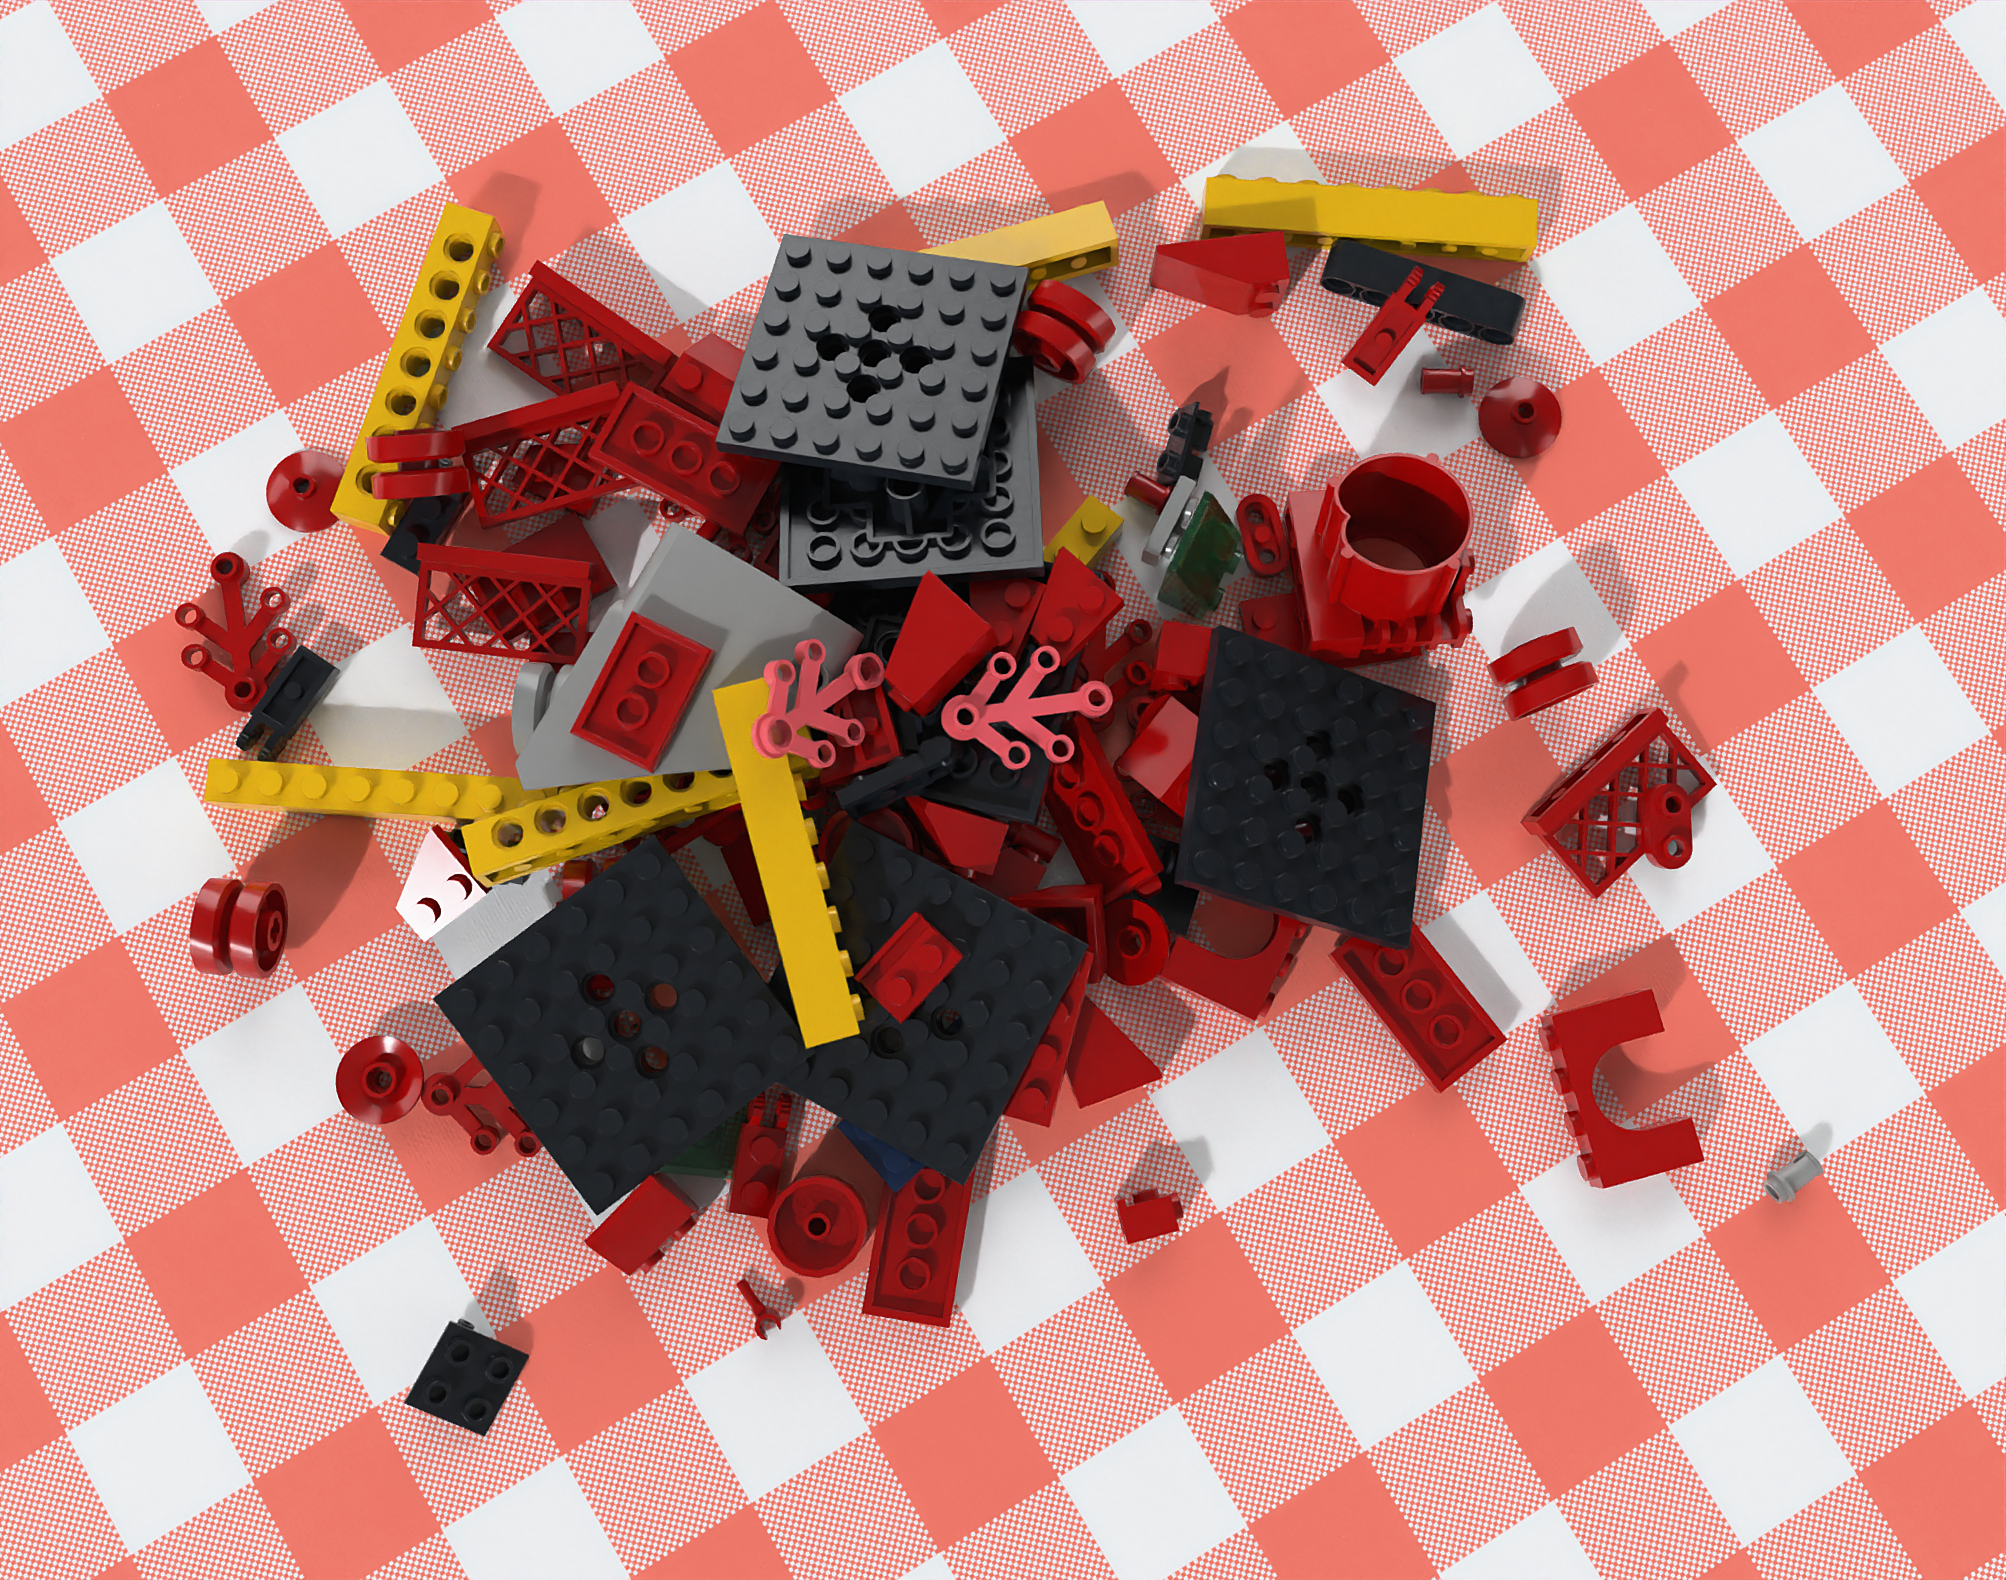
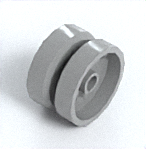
(532, 696)

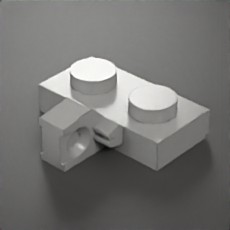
(1168, 528)

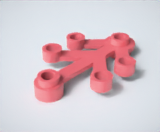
(860, 673)
(1019, 710)

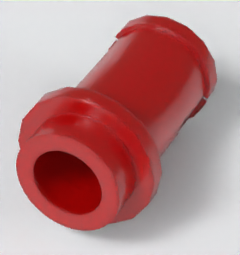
(1447, 381)
(1148, 491)
(1033, 839)

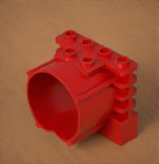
(1359, 605)

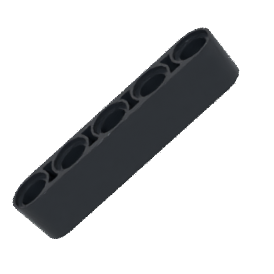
(1463, 307)

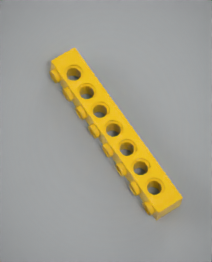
(456, 233)
(489, 835)

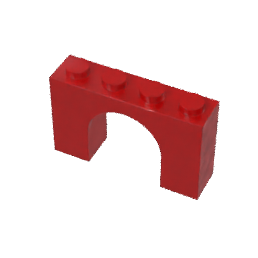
(1234, 984)
(1608, 1151)

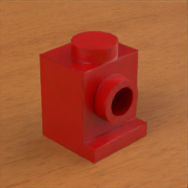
(1148, 1215)

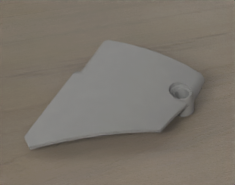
(714, 602)

